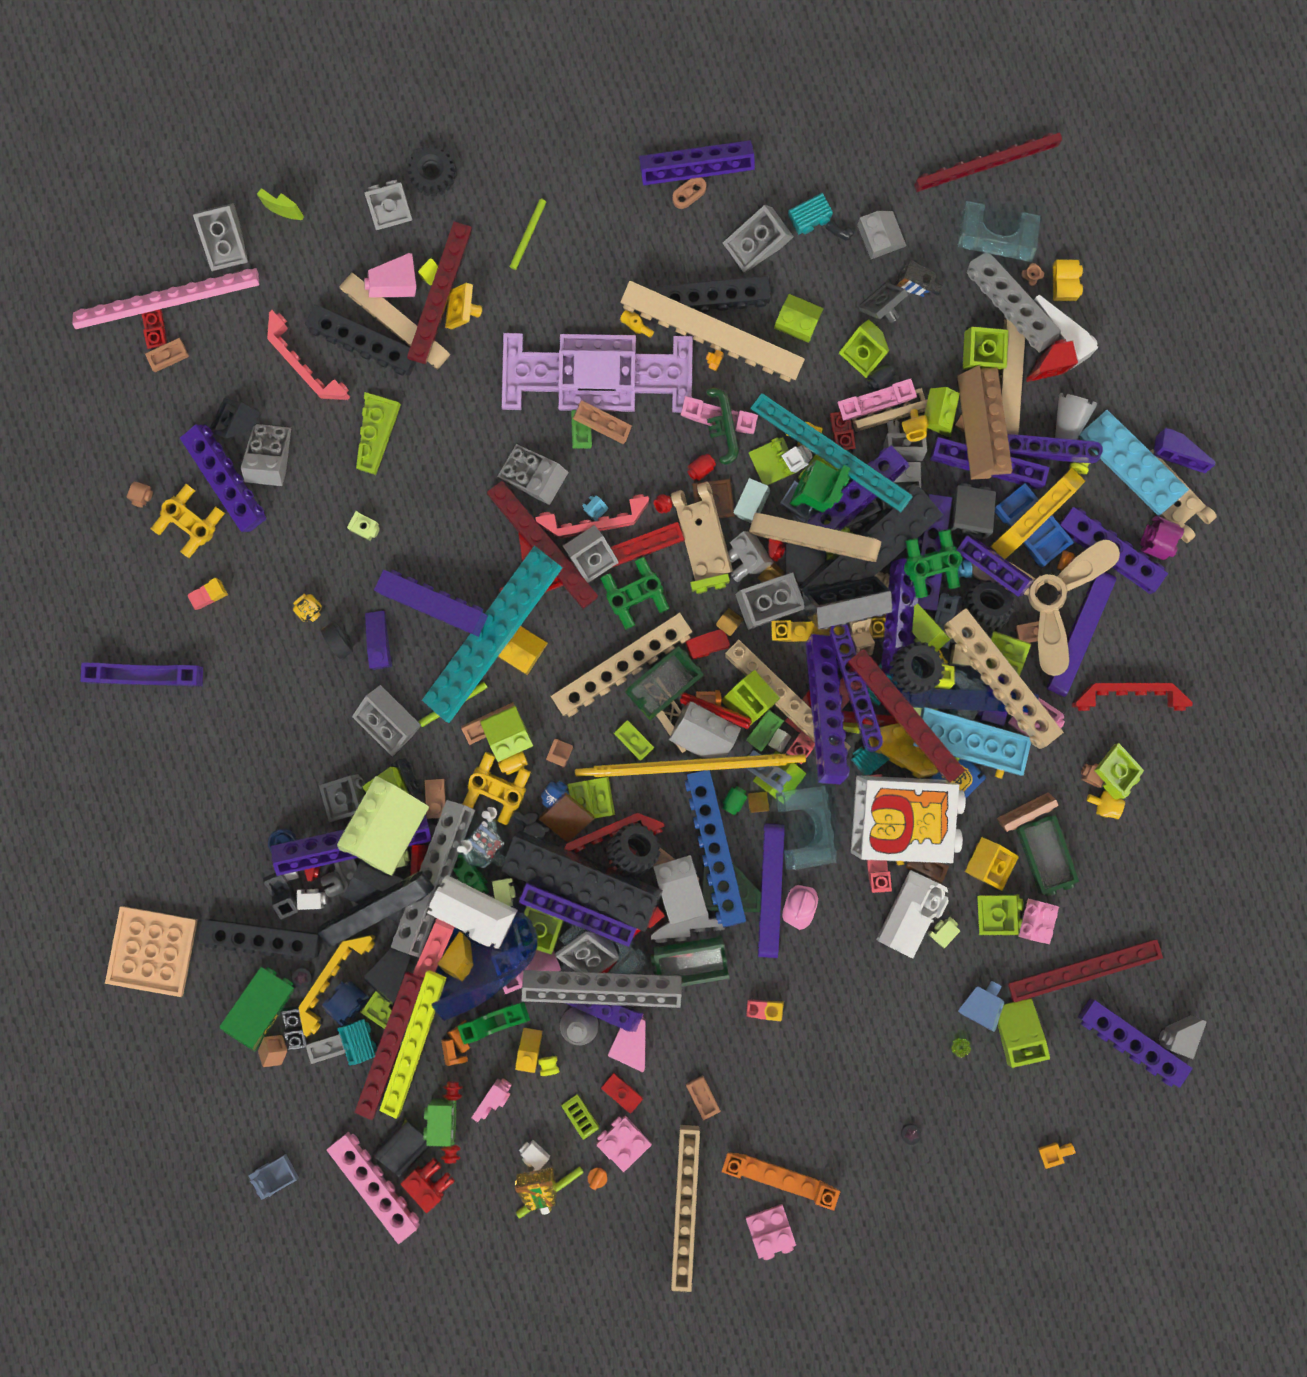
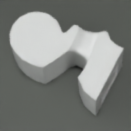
(797, 458)

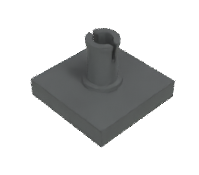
(883, 302)

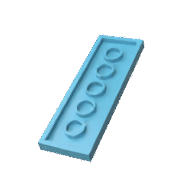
(1134, 463)
(979, 741)

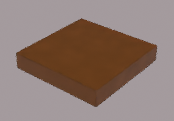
(722, 497)
(566, 817)

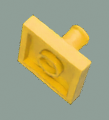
(460, 307)

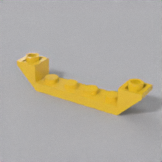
(1038, 514)
(801, 631)
(310, 1020)

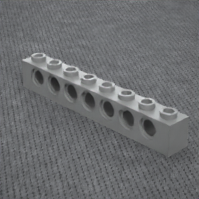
(436, 865)
(601, 988)

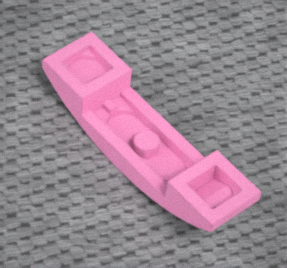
(877, 400)
(700, 412)

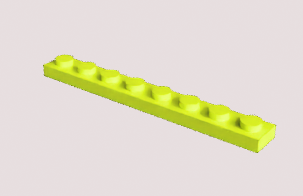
(412, 1044)

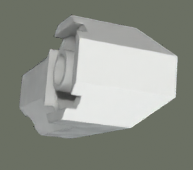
(472, 912)
(912, 913)

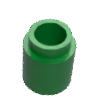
(734, 800)

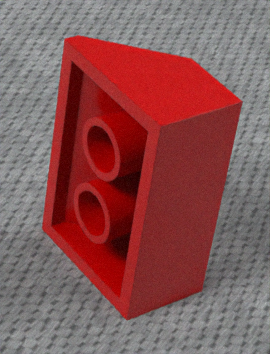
(1054, 361)

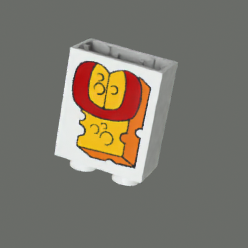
(906, 819)

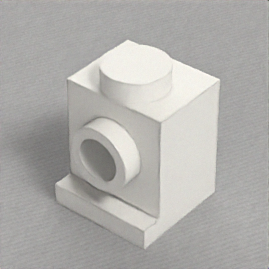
(311, 900)
(534, 1155)

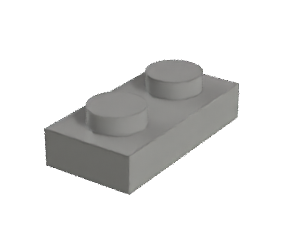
(325, 1049)

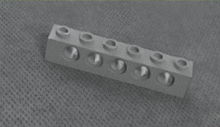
(1004, 290)

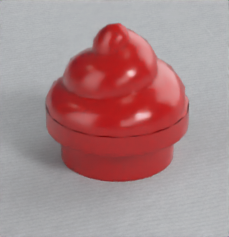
(663, 503)

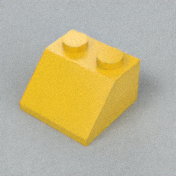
(523, 650)
(991, 863)

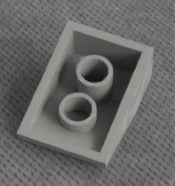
(221, 236)
(758, 238)
(770, 600)
(680, 890)
(589, 953)

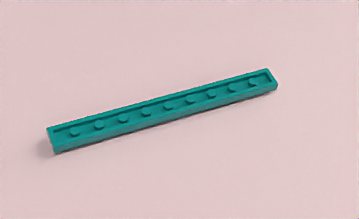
(831, 452)

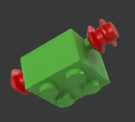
(442, 1122)

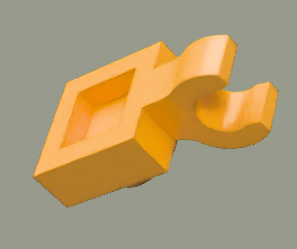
(714, 359)
(1053, 1155)

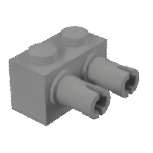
(908, 450)
(752, 554)

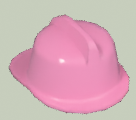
(800, 906)

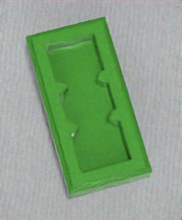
(580, 434)
(765, 730)

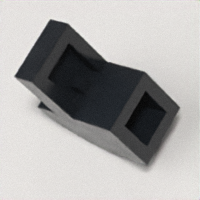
(283, 895)

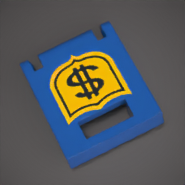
(968, 779)

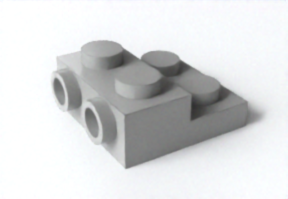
(388, 205)

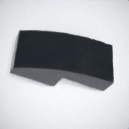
(293, 1028)

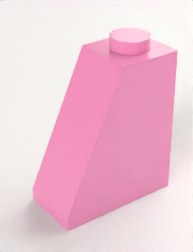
(392, 278)
(630, 1047)

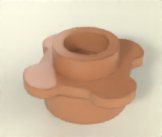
(1033, 268)

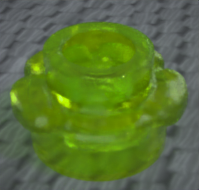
(956, 1047)

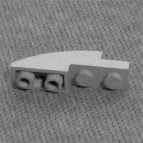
(682, 929)

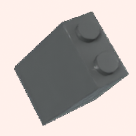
(972, 511)

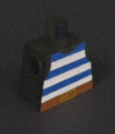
(918, 280)

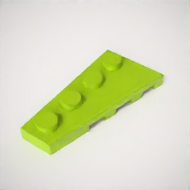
(378, 421)

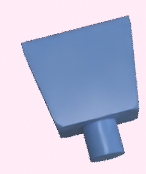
(984, 1006)

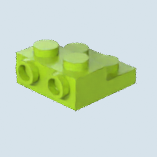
(1119, 772)
(1000, 914)

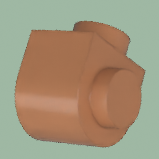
(139, 494)
(1091, 776)

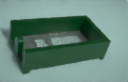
(664, 683)
(1047, 855)
(693, 961)

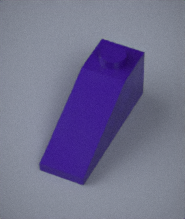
(1181, 451)
(377, 641)

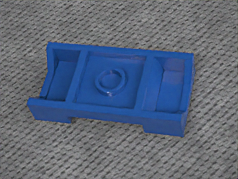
(1047, 540)

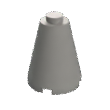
(1072, 416)
(578, 1026)

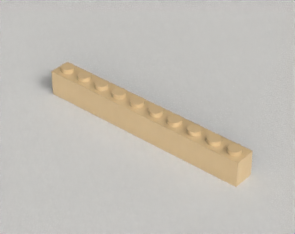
(712, 331)

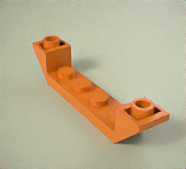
(782, 1178)

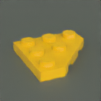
(900, 749)

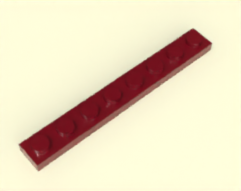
(994, 159)
(439, 293)
(536, 536)
(906, 716)
(1085, 970)
(389, 1046)

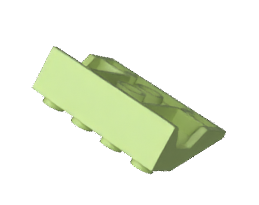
(383, 826)

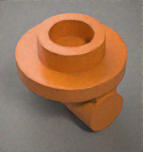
(1065, 560)
(597, 1178)

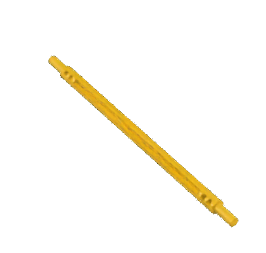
(690, 765)

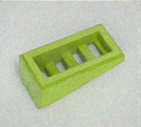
(584, 1134)

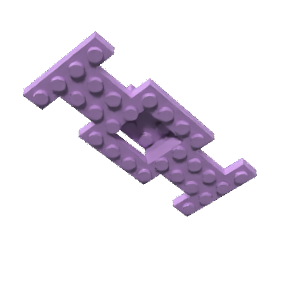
(596, 364)

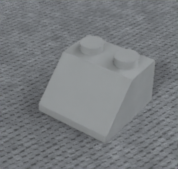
(880, 233)
(591, 554)
(1183, 1036)

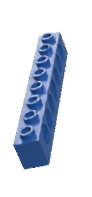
(704, 780)

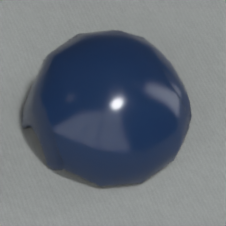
(281, 836)

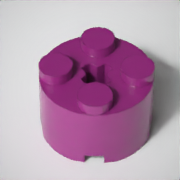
(1161, 538)

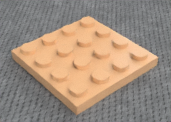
(151, 951)

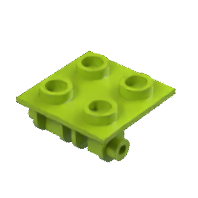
(769, 461)

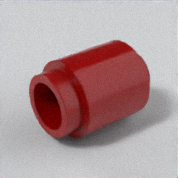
(701, 467)

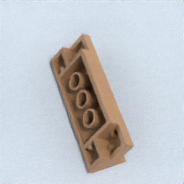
(984, 423)

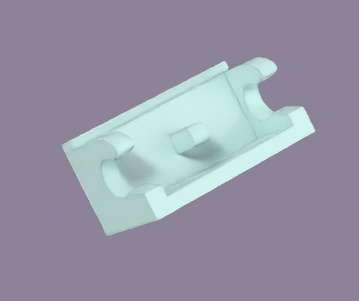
(752, 500)

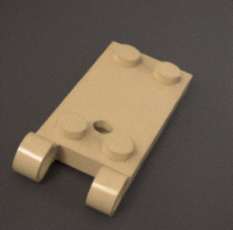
(1188, 507)
(703, 542)

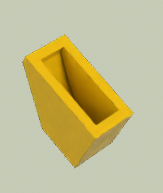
(458, 958)
(529, 1050)

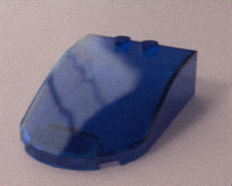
(491, 968)

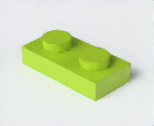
(718, 582)
(634, 740)

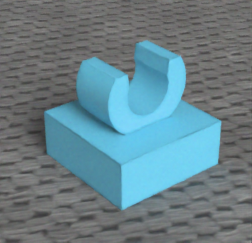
(595, 508)

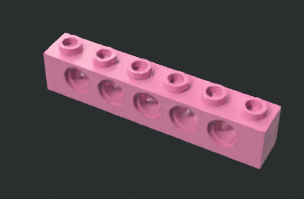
(398, 1229)

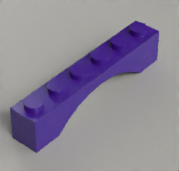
(142, 674)

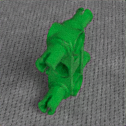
(932, 563)
(635, 593)

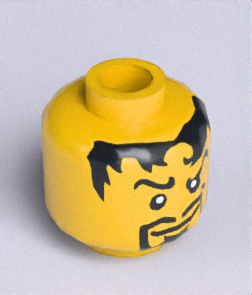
(307, 608)

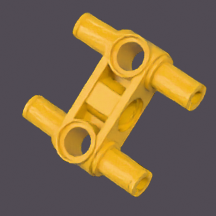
(187, 520)
(496, 788)

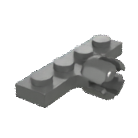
(341, 877)

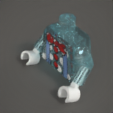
(483, 843)

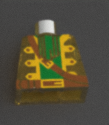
(537, 1189)

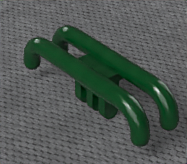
(724, 425)

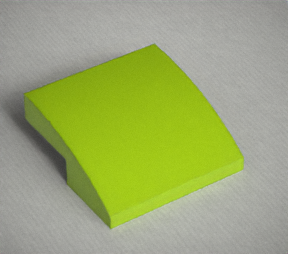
(282, 205)
(1012, 649)
(594, 796)

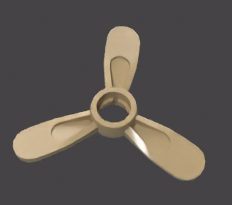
(1051, 632)

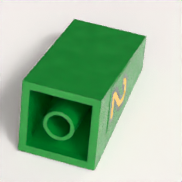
(257, 1008)

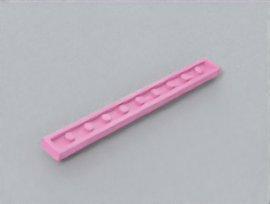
(165, 298)

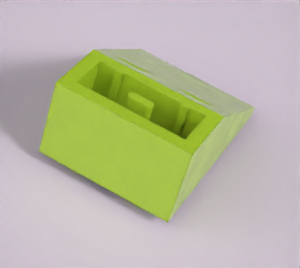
(751, 697)
(1022, 1034)

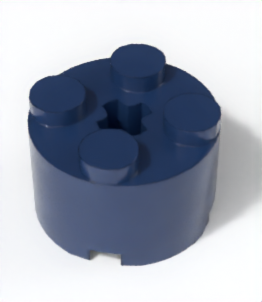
(345, 1003)

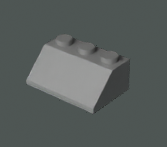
(386, 720)
(704, 732)

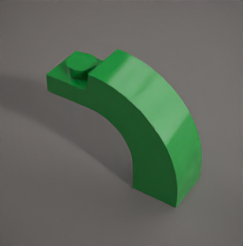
(493, 1022)

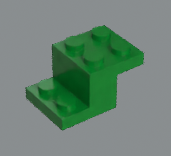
(820, 486)

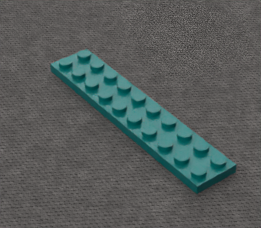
(503, 621)

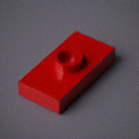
(418, 855)
(622, 1093)

